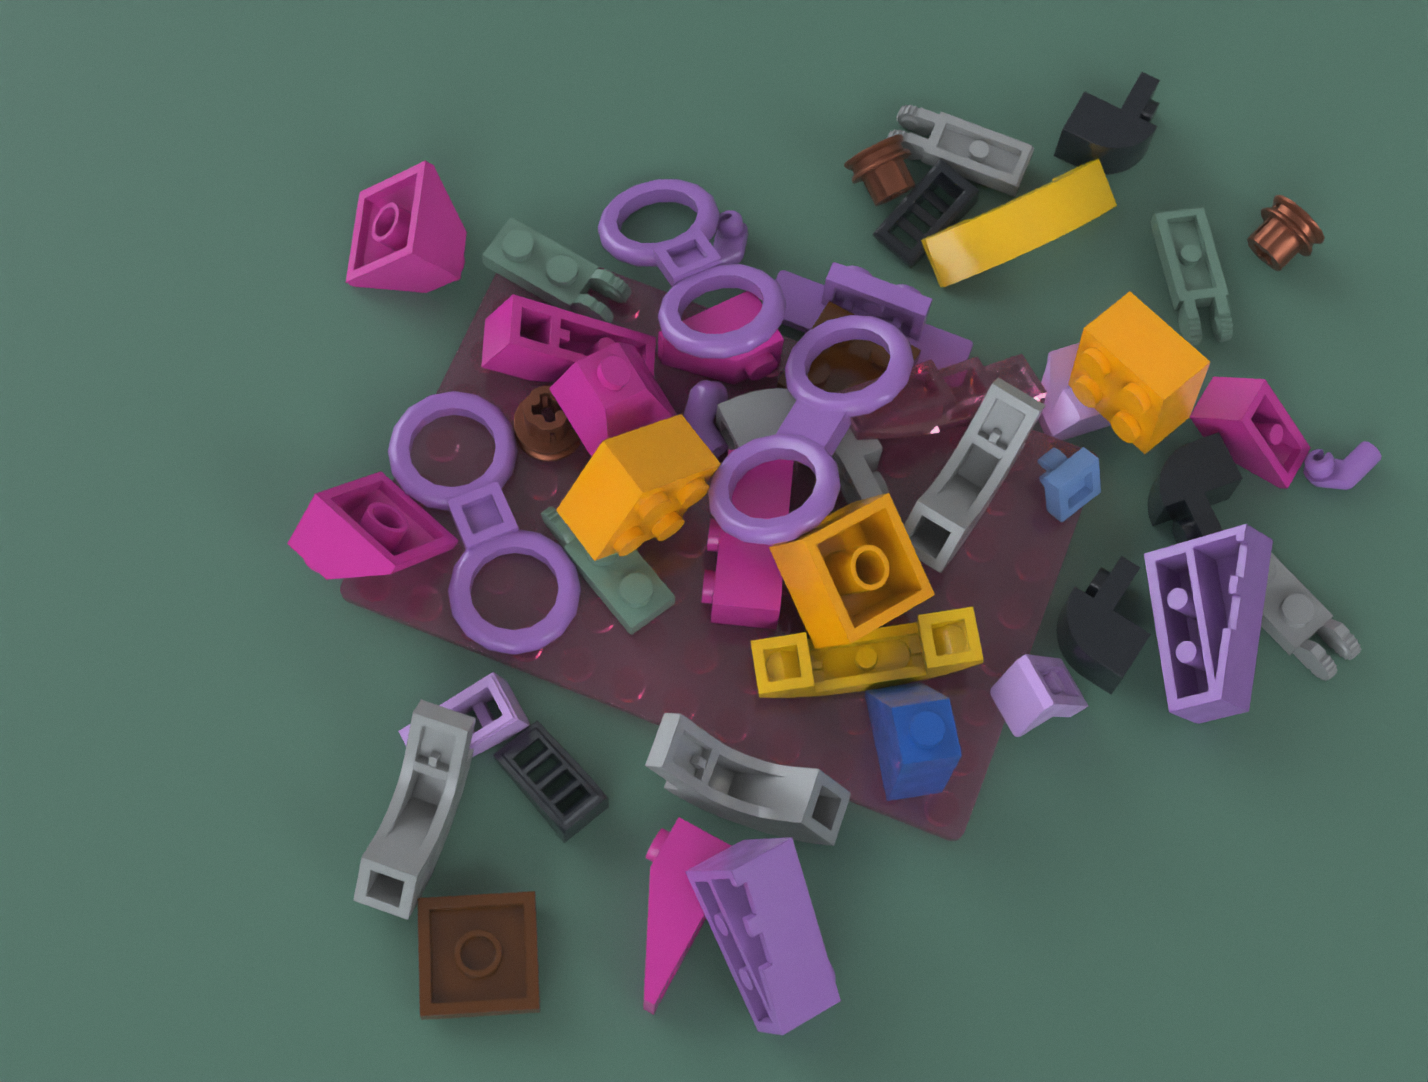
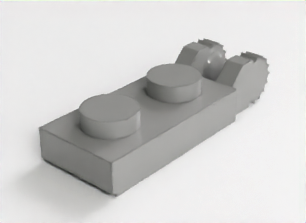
(965, 147)
(1295, 615)

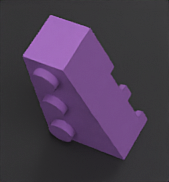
(1209, 619)
(767, 931)

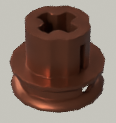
(883, 170)
(1284, 233)
(534, 433)

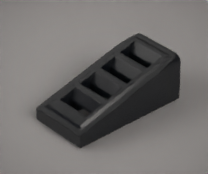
(940, 176)
(579, 814)

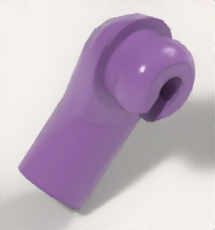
(731, 237)
(701, 413)

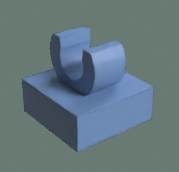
(1069, 481)

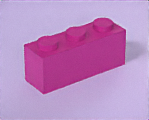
(746, 578)

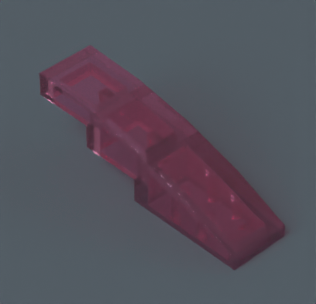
(942, 397)

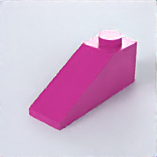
(545, 341)
(672, 904)

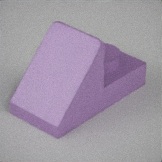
(1036, 691)

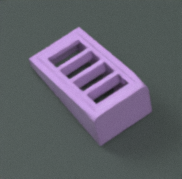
(475, 698)

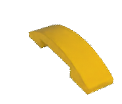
(1020, 224)
(881, 659)

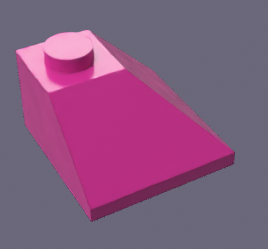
(407, 234)
(610, 395)
(367, 530)

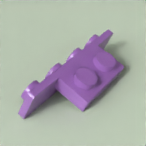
(869, 296)

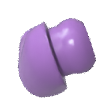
(1340, 474)

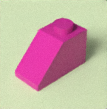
(718, 320)
(1252, 427)

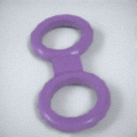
(692, 269)
(810, 430)
(484, 522)

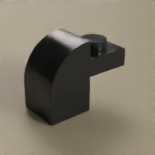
(1111, 133)
(1188, 486)
(1094, 636)

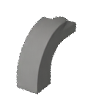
(762, 414)
(972, 474)
(744, 788)
(420, 812)

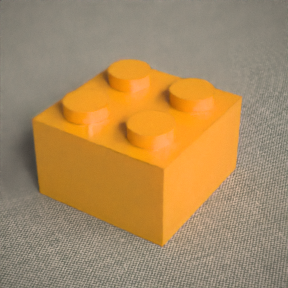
(1137, 372)
(638, 487)
(852, 572)

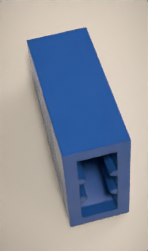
(913, 739)

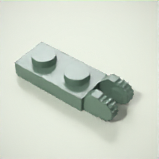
(552, 271)
(1192, 271)
(621, 582)

